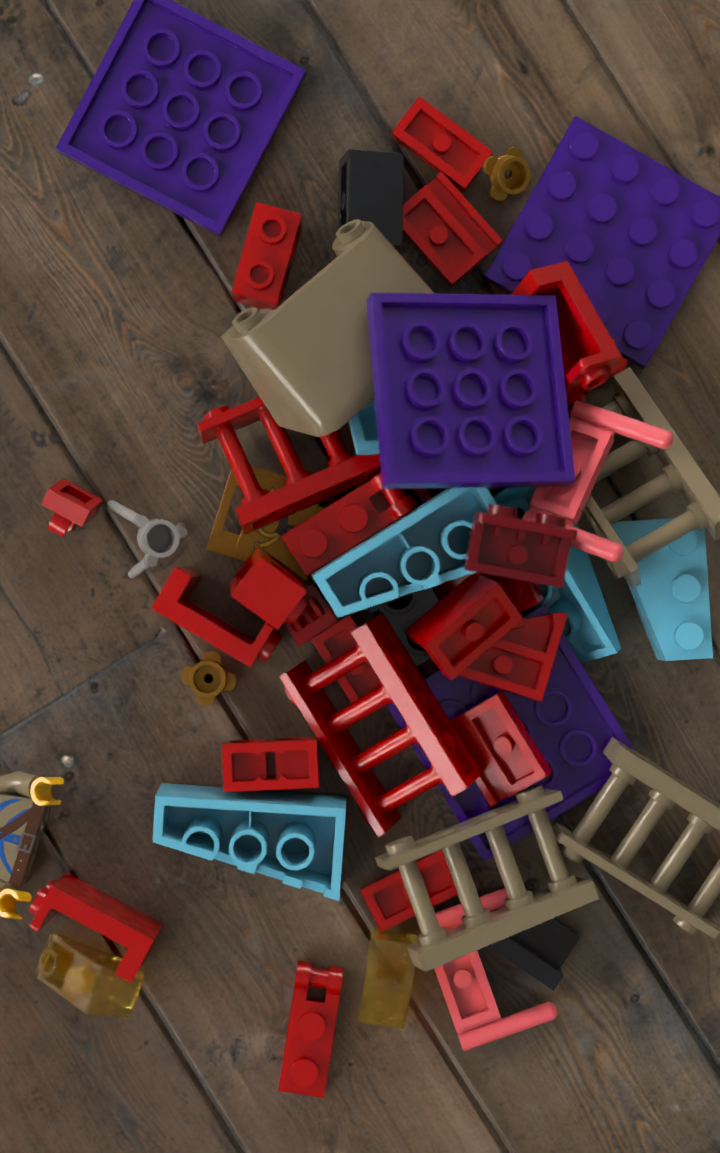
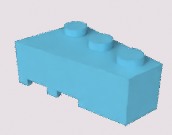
(672, 592)

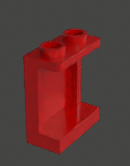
(585, 342)
(175, 606)
(100, 913)

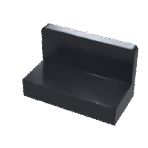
(372, 191)
(539, 950)

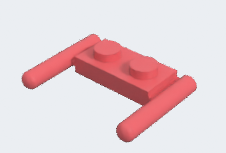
(591, 441)
(470, 994)

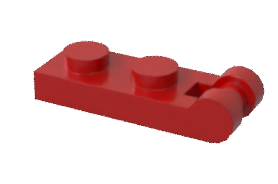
(345, 525)
(310, 1031)

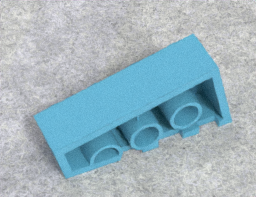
(407, 555)
(261, 831)

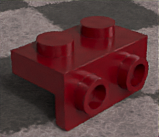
(519, 547)

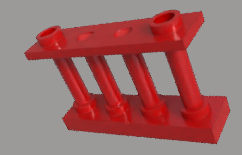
(301, 487)
(410, 693)

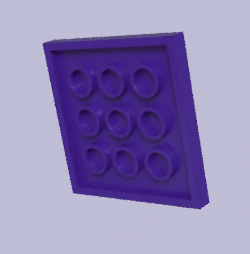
(181, 112)
(623, 227)
(469, 391)
(567, 727)

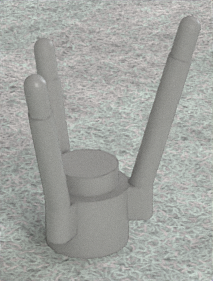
(155, 537)

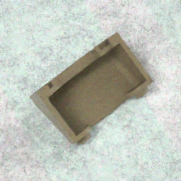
(315, 349)

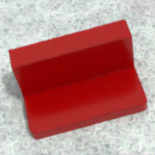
(465, 624)

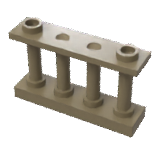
(678, 474)
(664, 794)
(522, 907)

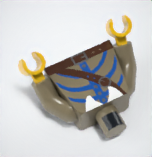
(23, 817)

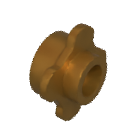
(518, 176)
(206, 691)

